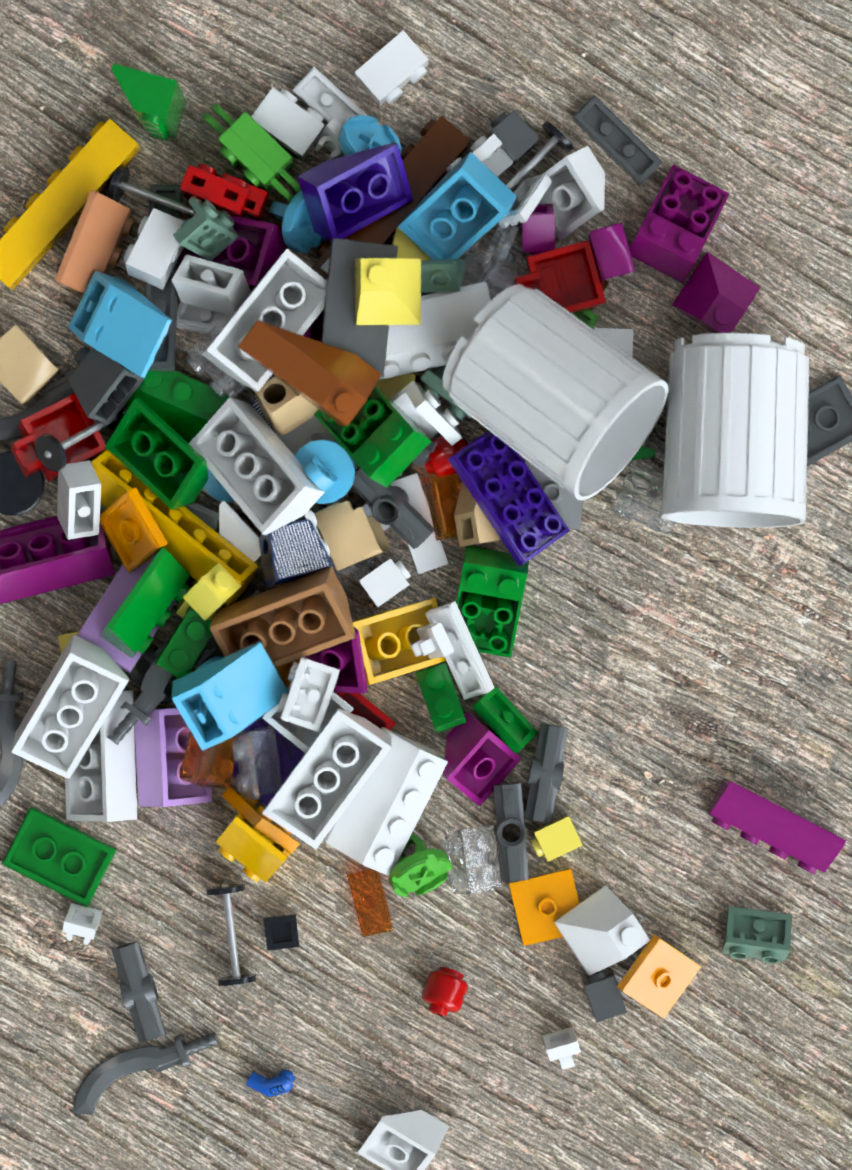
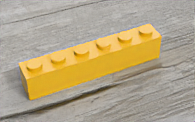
(62, 202)
(188, 537)

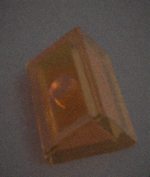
(370, 902)

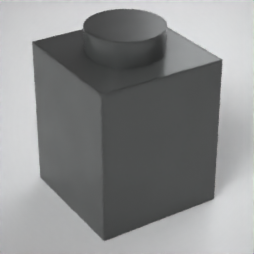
(514, 134)
(604, 995)

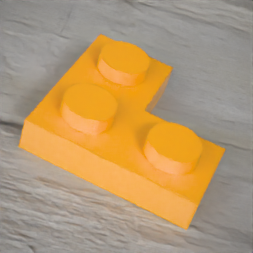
(258, 820)

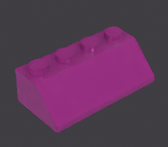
(42, 559)
(775, 826)

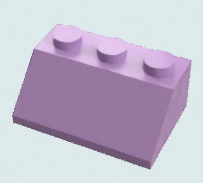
(160, 761)

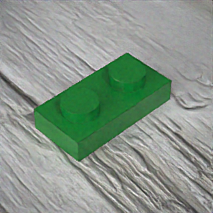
(185, 644)
(441, 697)
(505, 719)

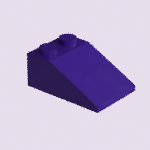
(355, 190)

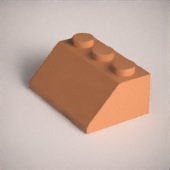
(94, 242)

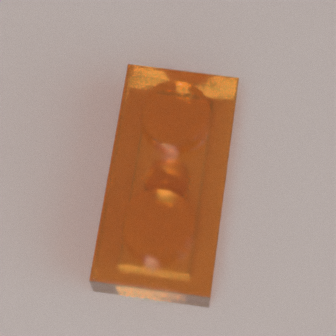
(442, 501)

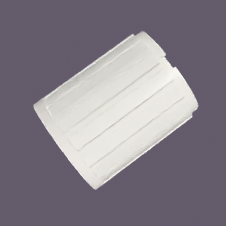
(554, 390)
(736, 432)

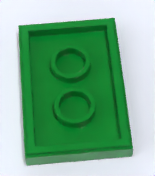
(59, 856)

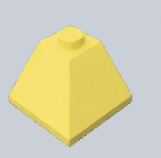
(387, 291)

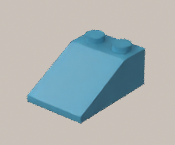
(458, 210)

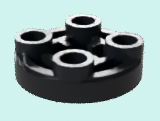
(18, 492)

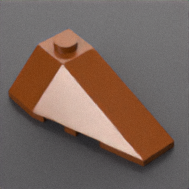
(320, 373)

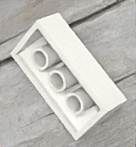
(285, 297)
(443, 322)
(255, 466)
(70, 708)
(106, 776)
(328, 777)
(388, 805)

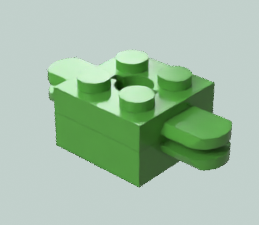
(254, 151)

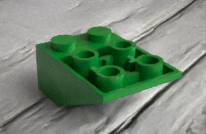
(379, 437)
(491, 598)

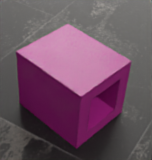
(539, 230)

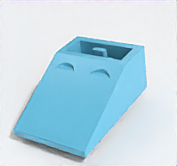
(120, 322)
(228, 694)

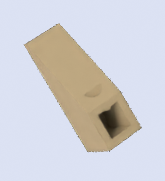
(471, 522)

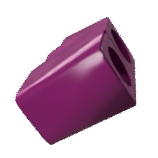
(611, 252)

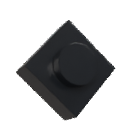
(281, 932)

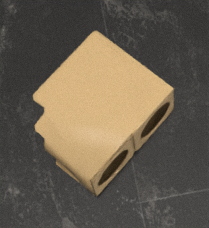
(24, 366)
(283, 407)
(350, 534)

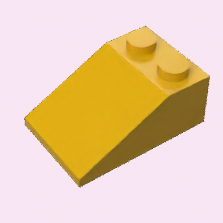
(388, 638)
(252, 849)

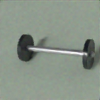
(557, 137)
(119, 185)
(52, 452)
(236, 978)

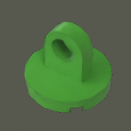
(419, 871)

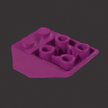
(678, 223)

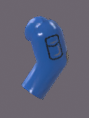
(273, 1086)

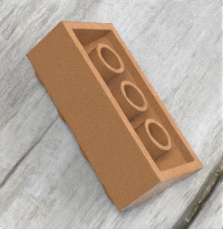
(288, 619)

